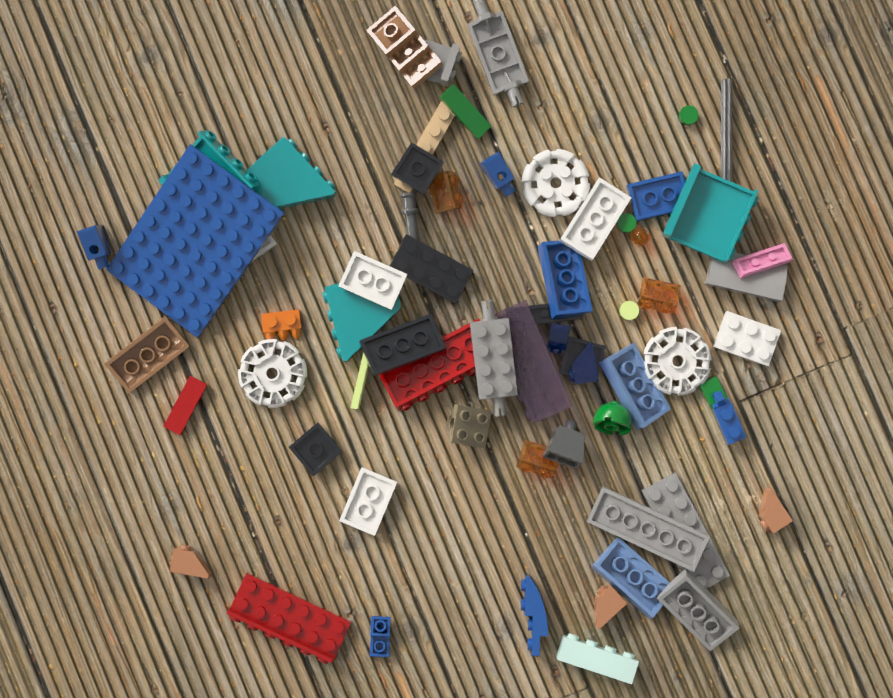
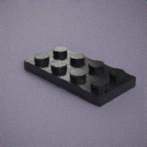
(431, 268)
(402, 345)

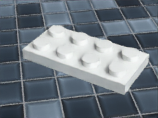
(595, 219)

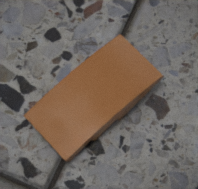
(404, 47)

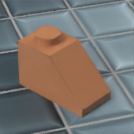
(772, 512)
(189, 562)
(607, 604)

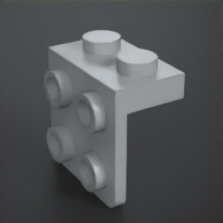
(449, 58)

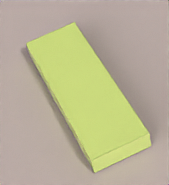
(360, 384)

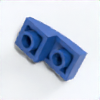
(380, 636)

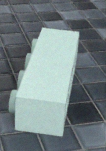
(597, 659)

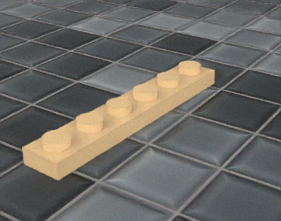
(432, 135)

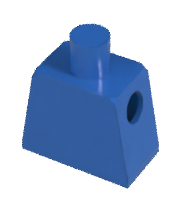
(491, 168)
(93, 237)

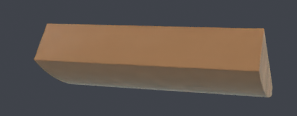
(147, 354)

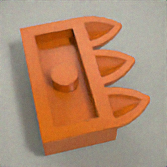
(281, 323)

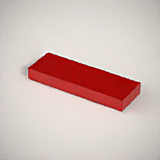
(185, 405)

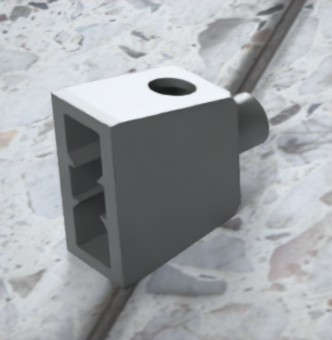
(566, 446)

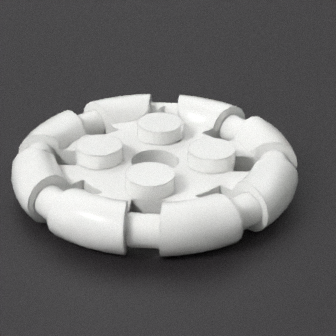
(558, 171)
(688, 357)
(283, 378)

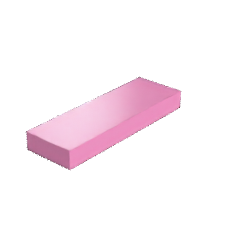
(762, 260)

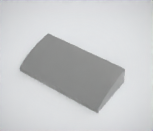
(765, 285)
(698, 610)

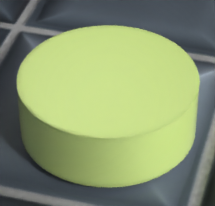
(629, 310)

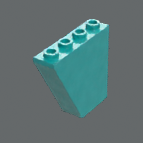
(289, 178)
(354, 318)

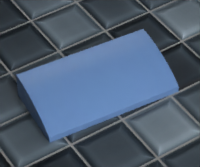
(634, 389)
(631, 577)

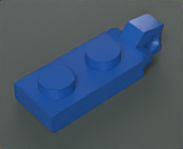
(727, 419)

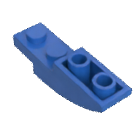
(533, 606)

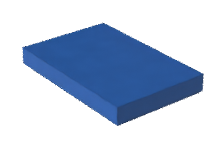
(655, 196)

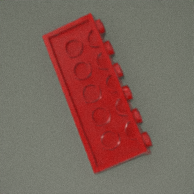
(434, 373)
(288, 618)

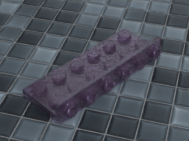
(534, 369)

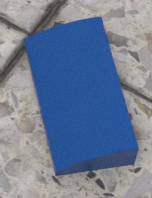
(564, 280)

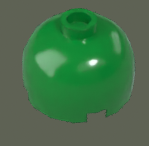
(611, 418)

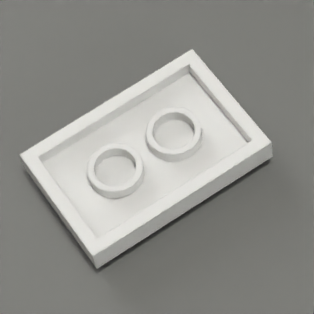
(372, 280)
(747, 338)
(368, 501)

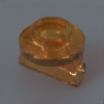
(640, 235)

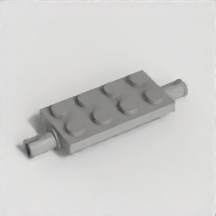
(497, 53)
(493, 358)

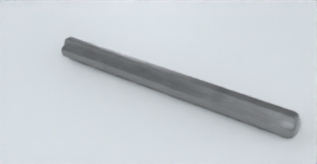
(726, 129)

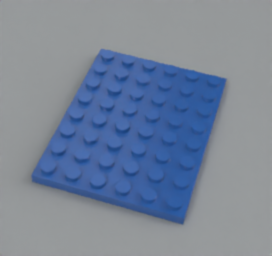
(195, 240)

